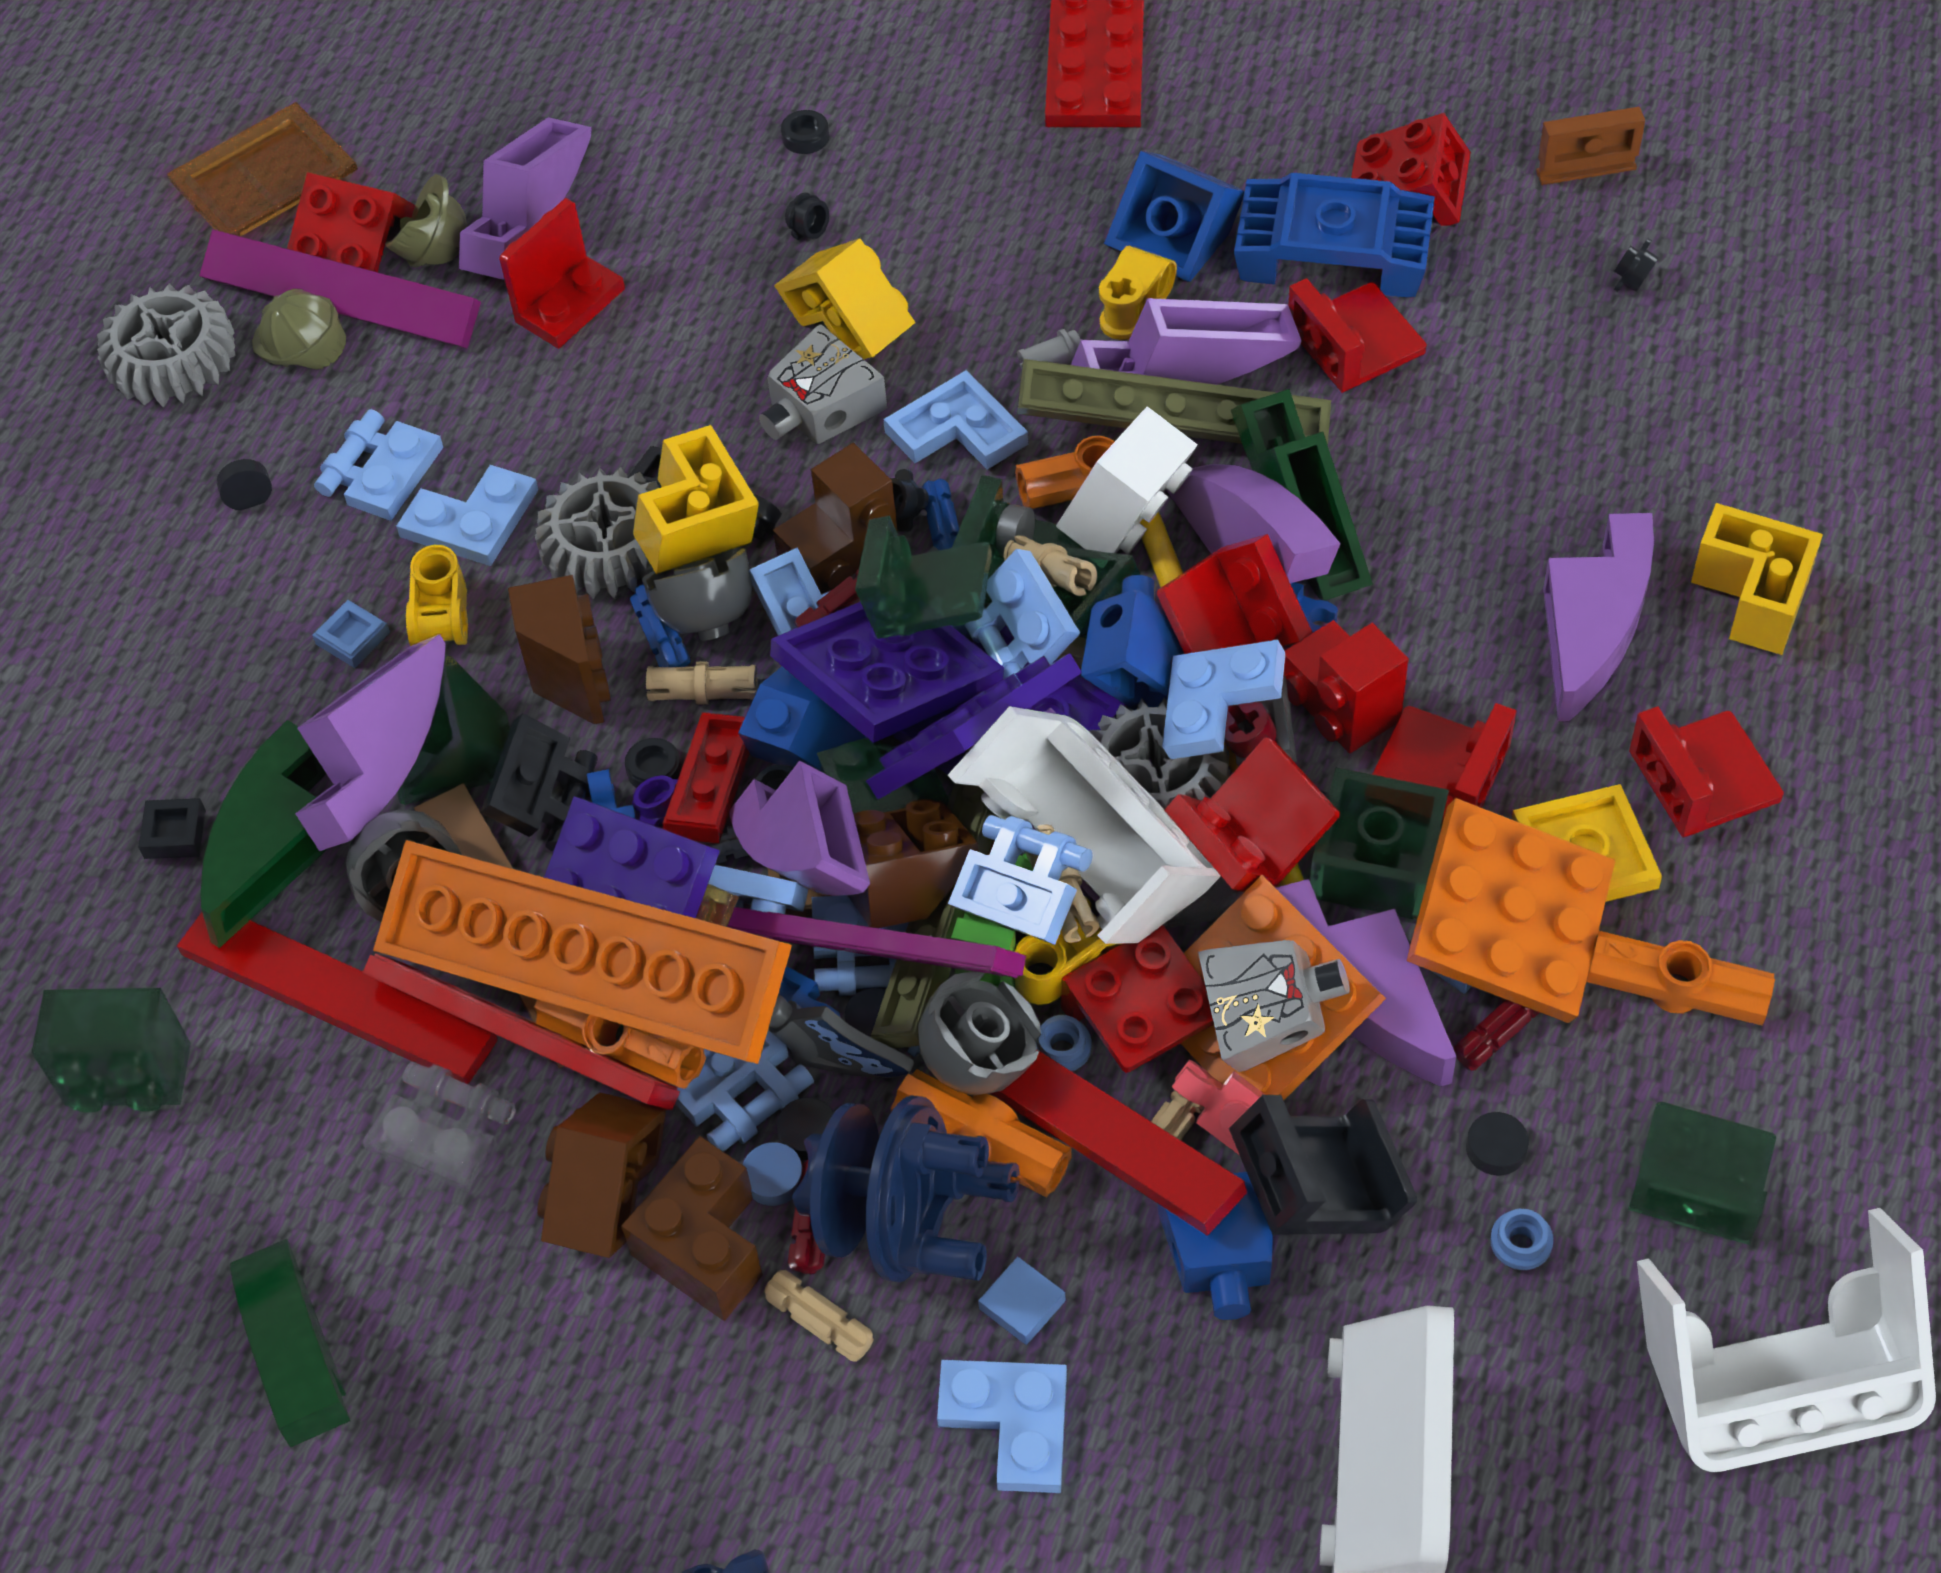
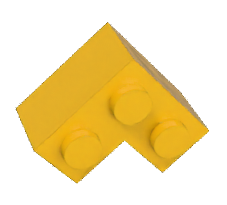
(849, 295)
(700, 505)
(1761, 564)

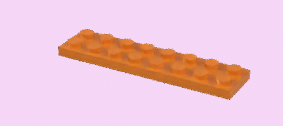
(584, 950)

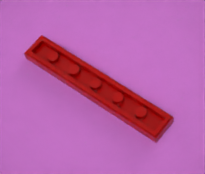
(342, 997)
(521, 1031)
(1125, 1143)

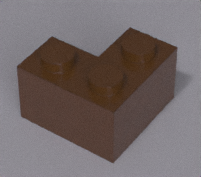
(834, 528)
(596, 1172)
(686, 1232)

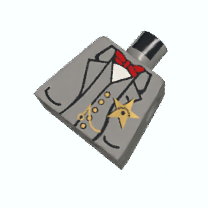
(822, 389)
(1267, 998)

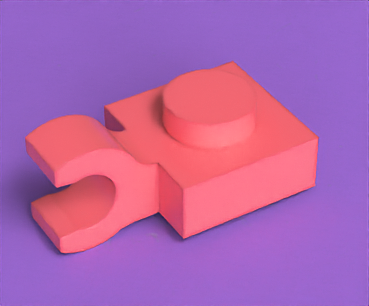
(1222, 1102)

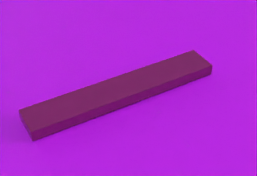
(353, 290)
(879, 942)

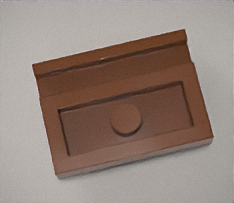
(1590, 145)

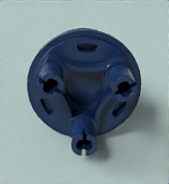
(898, 1189)

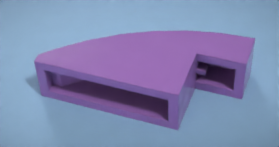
(519, 188)
(1197, 340)
(1239, 504)
(1596, 609)
(371, 741)
(803, 831)
(1407, 1022)

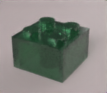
(1380, 843)
(111, 1048)

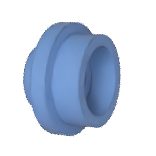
(1065, 1029)
(1528, 1224)

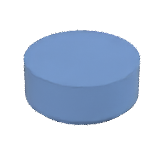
(773, 1173)

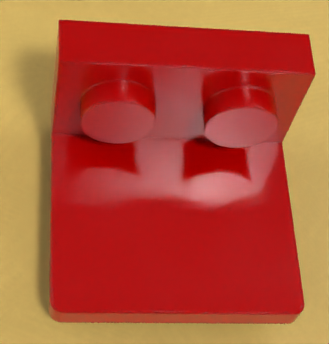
(1419, 159)
(345, 221)
(553, 280)
(1354, 333)
(1234, 600)
(1447, 753)
(1702, 769)
(1257, 819)
(1139, 999)

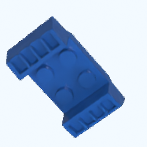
(1337, 225)

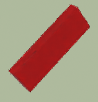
(708, 779)

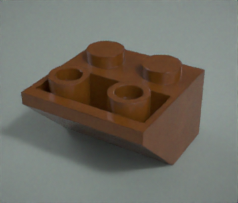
(559, 646)
(910, 860)

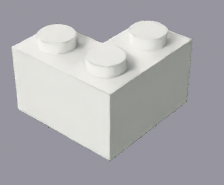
(1128, 485)

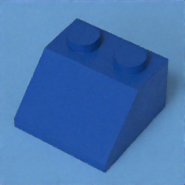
(1174, 213)

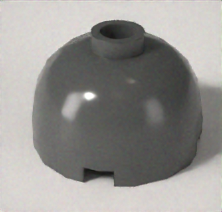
(702, 594)
(377, 852)
(977, 1034)

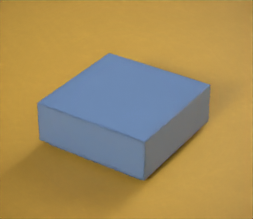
(351, 633)
(1021, 1300)

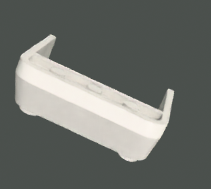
(1062, 776)
(1805, 1386)
(1393, 1444)

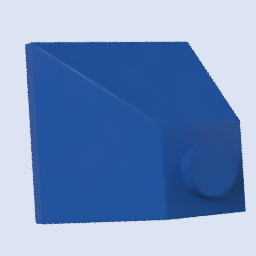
(792, 723)

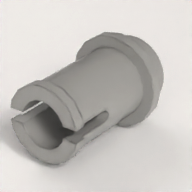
(1055, 350)

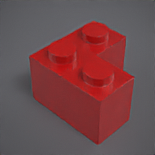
(1348, 682)

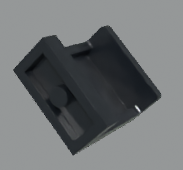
(1323, 1169)

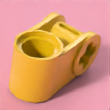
(1127, 287)
(436, 604)
(1062, 957)

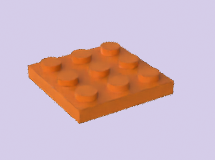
(1511, 911)
(1264, 917)

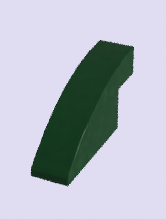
(1306, 469)
(257, 837)
(288, 1344)

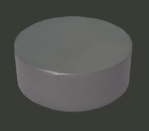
(1014, 521)

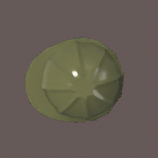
(433, 229)
(299, 331)

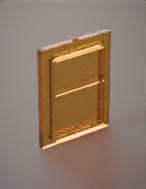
(260, 171)

